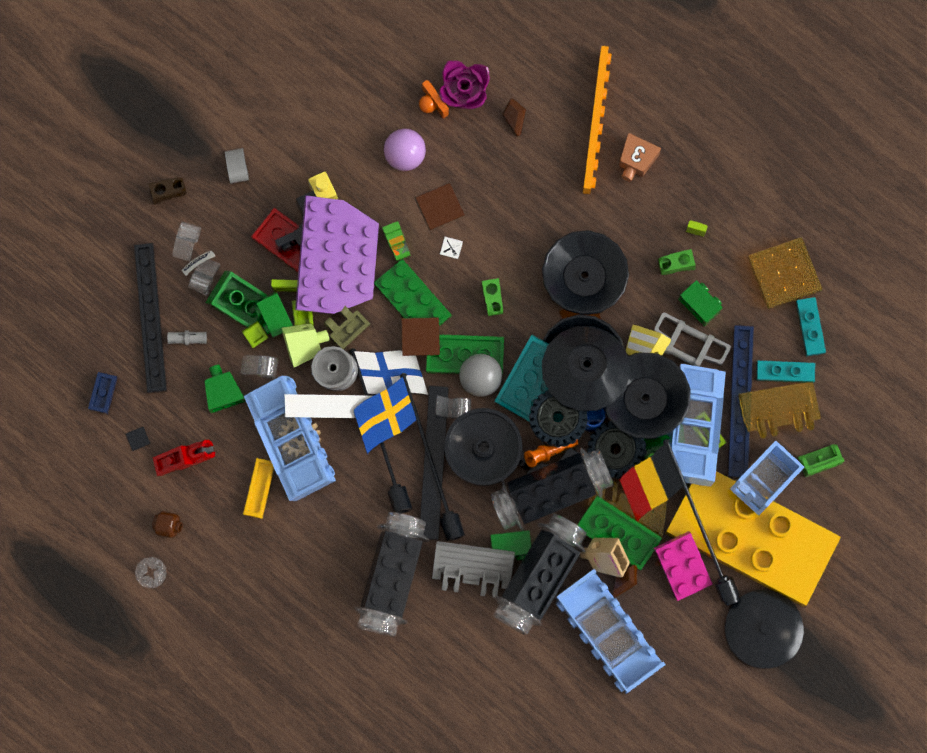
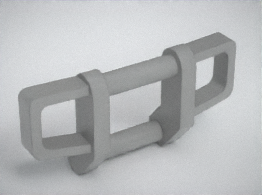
(681, 326)

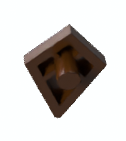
(514, 115)
(626, 582)

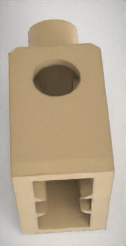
(607, 556)

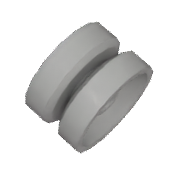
(323, 370)

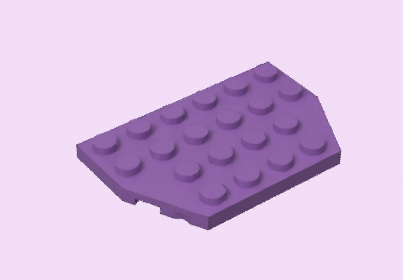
(335, 256)

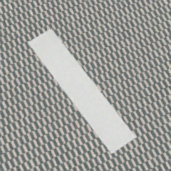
(322, 405)

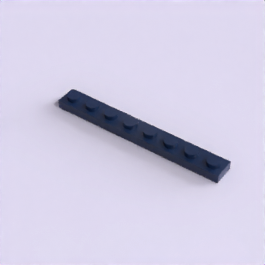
(741, 383)

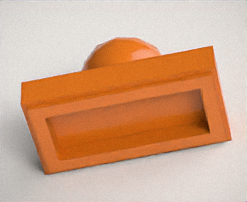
(432, 101)

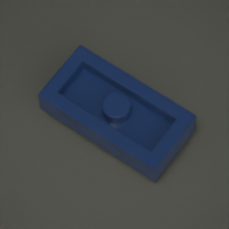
(102, 393)

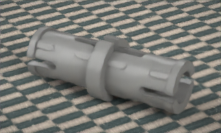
(187, 337)

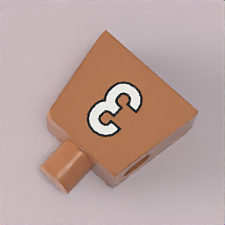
(637, 157)

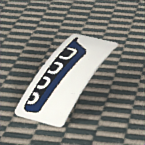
(194, 263)

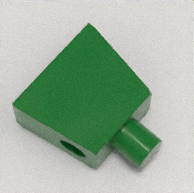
(222, 390)

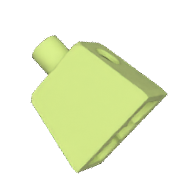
(303, 342)

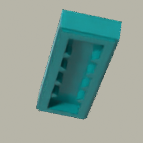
(810, 326)
(785, 371)

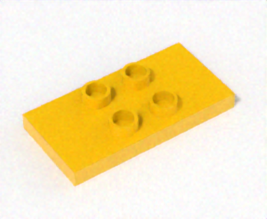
(771, 548)

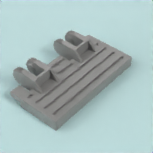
(473, 564)

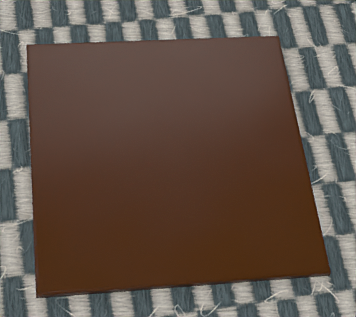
(440, 206)
(420, 336)

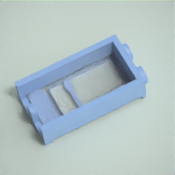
(767, 478)

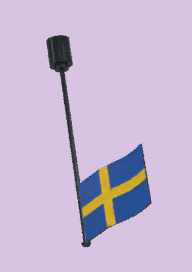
(388, 416)

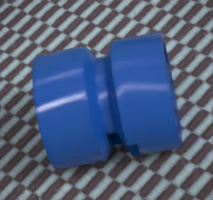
(595, 419)

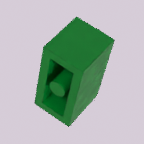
(700, 302)
(273, 314)
(514, 541)

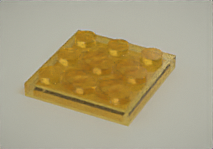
(785, 273)

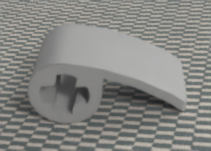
(236, 165)

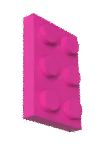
(683, 566)

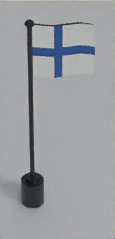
(377, 374)

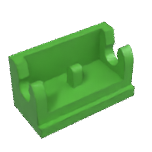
(821, 460)

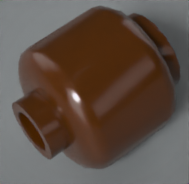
(167, 524)

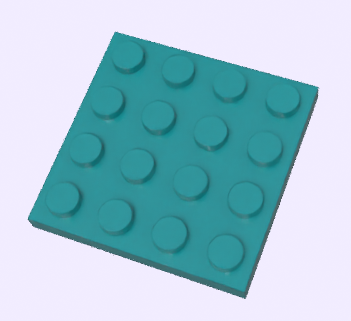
(526, 381)

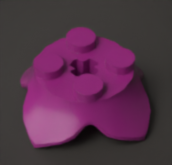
(457, 74)

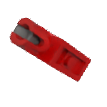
(183, 457)

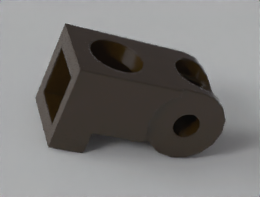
(167, 189)

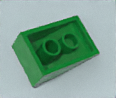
(236, 299)

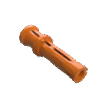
(544, 453)

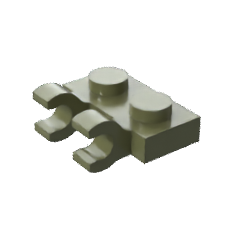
(349, 330)

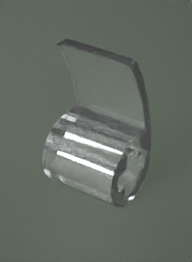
(186, 238)
(203, 276)
(259, 365)
(452, 407)

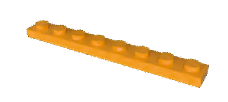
(596, 128)

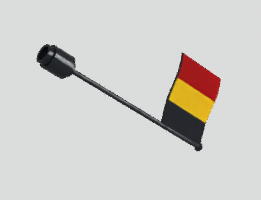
(656, 482)

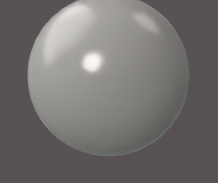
(480, 375)

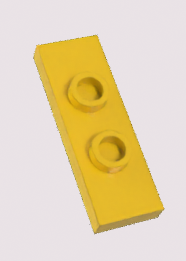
(259, 488)

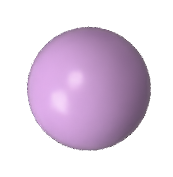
(404, 149)

